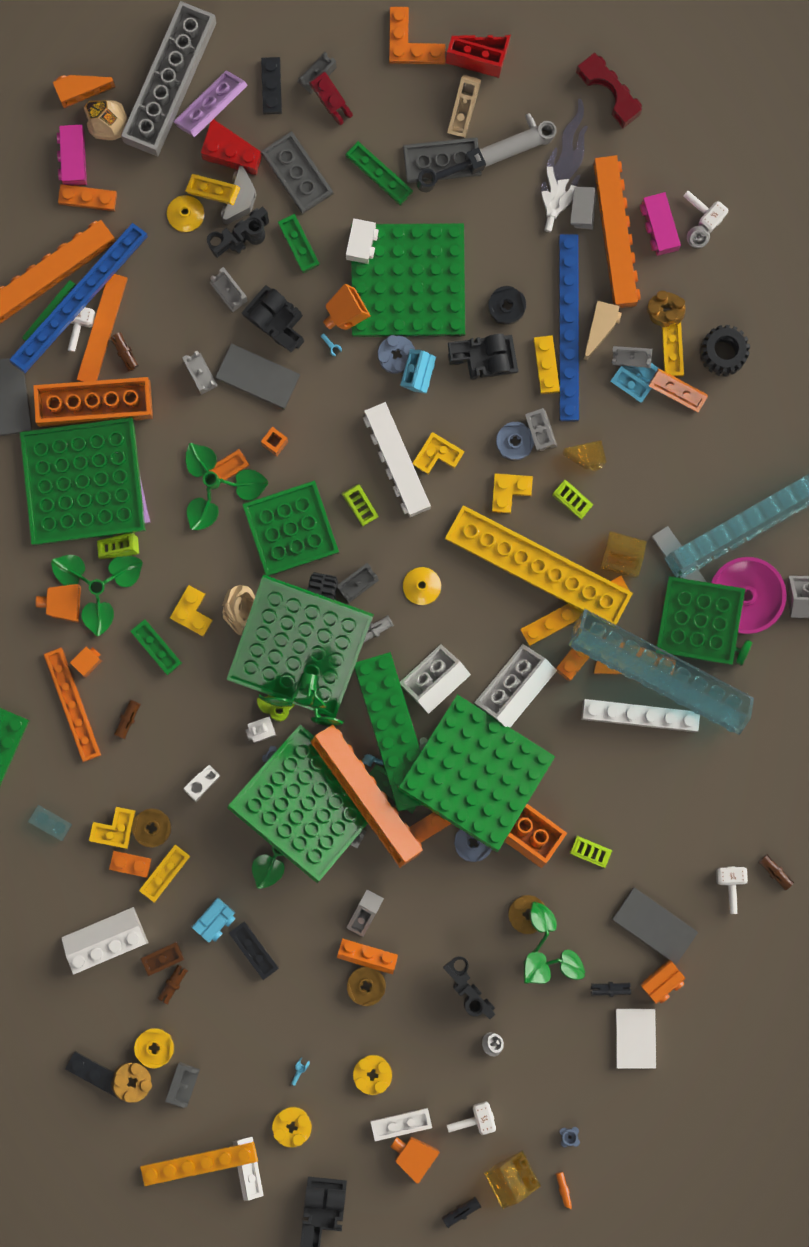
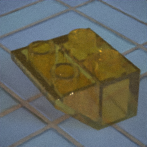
(623, 554)
(512, 1180)

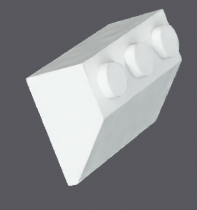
(435, 678)

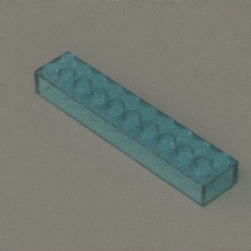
(740, 527)
(661, 672)

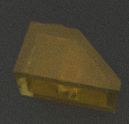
(587, 455)

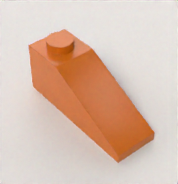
(77, 88)

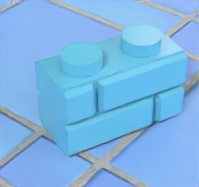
(418, 371)
(214, 920)

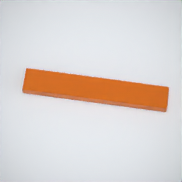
(102, 328)
(72, 704)

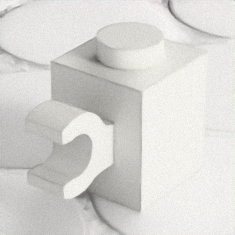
(260, 730)

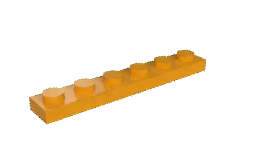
(556, 620)
(199, 1163)

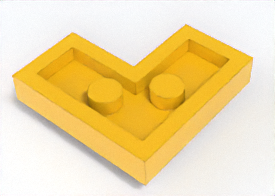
(435, 449)
(506, 486)
(187, 614)
(118, 833)

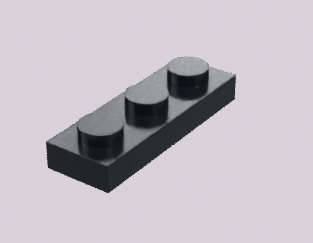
(271, 85)
(253, 950)
(91, 1072)

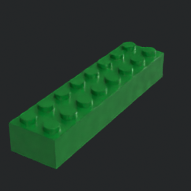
(389, 722)

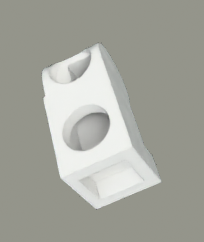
(201, 783)

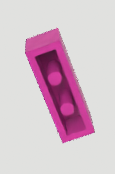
(72, 155)
(660, 224)

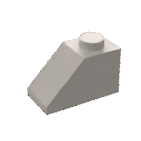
(365, 913)

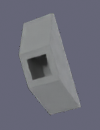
(245, 198)

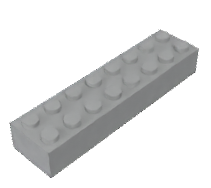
(169, 78)

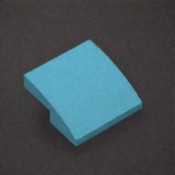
(635, 380)

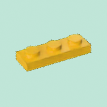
(212, 189)
(673, 350)
(546, 364)
(164, 873)

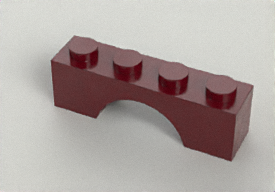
(595, 72)

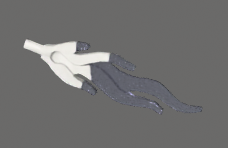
(558, 175)

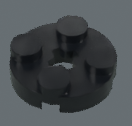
(513, 296)

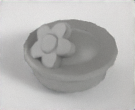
(698, 236)
(492, 1044)

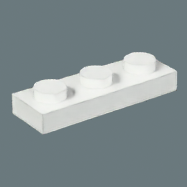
(401, 1124)
(249, 1176)

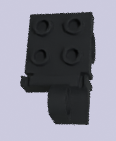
(250, 229)
(275, 317)
(485, 356)
(472, 991)
(323, 1207)

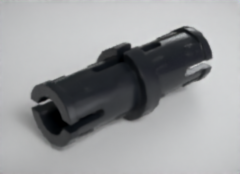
(610, 989)
(471, 1206)

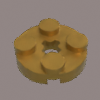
(668, 300)
(161, 822)
(515, 914)
(376, 990)
(120, 1080)

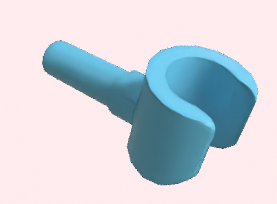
(330, 344)
(369, 759)
(299, 1069)

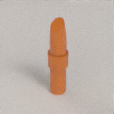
(563, 1189)

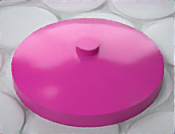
(764, 592)

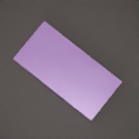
(210, 103)

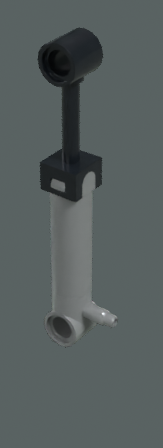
(478, 158)

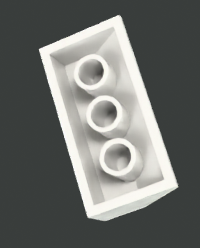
(516, 686)
(103, 940)

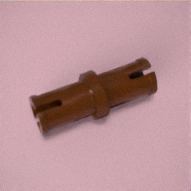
(124, 351)
(127, 719)
(776, 872)
(172, 984)

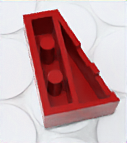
(478, 53)
(229, 149)

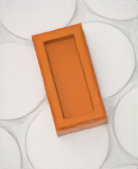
(230, 465)

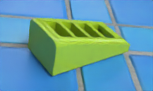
(565, 484)
(357, 488)
(130, 546)
(576, 844)

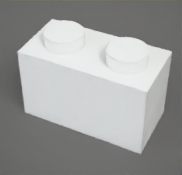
(361, 241)

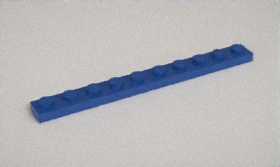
(78, 298)
(569, 327)

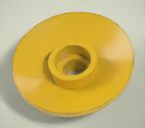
(189, 221)
(417, 595)

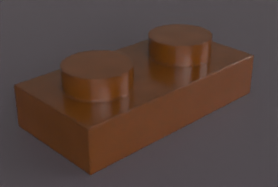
(162, 959)

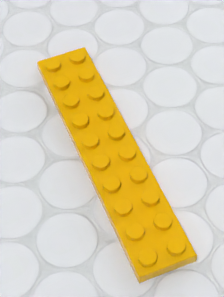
(538, 565)

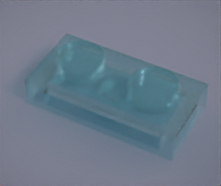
(50, 823)

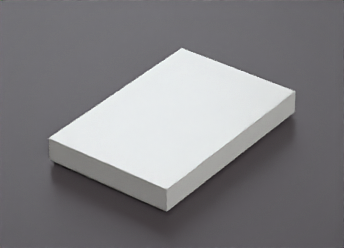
(635, 1038)

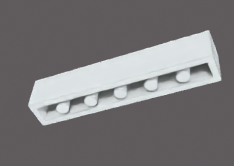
(397, 460)
(640, 715)

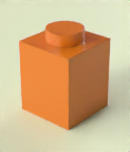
(274, 441)
(86, 661)

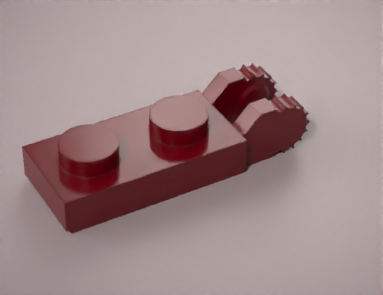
(330, 96)

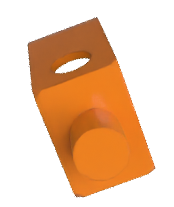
(345, 309)
(61, 602)
(414, 1157)

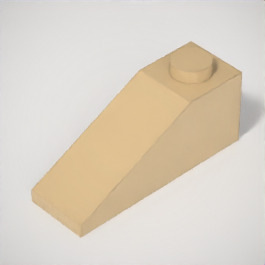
(464, 105)
(603, 322)

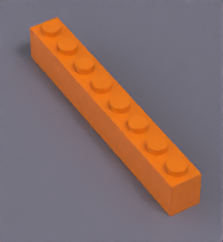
(615, 231)
(54, 268)
(367, 796)

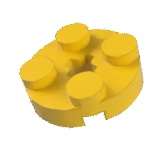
(147, 1039)
(381, 1067)
(301, 1120)

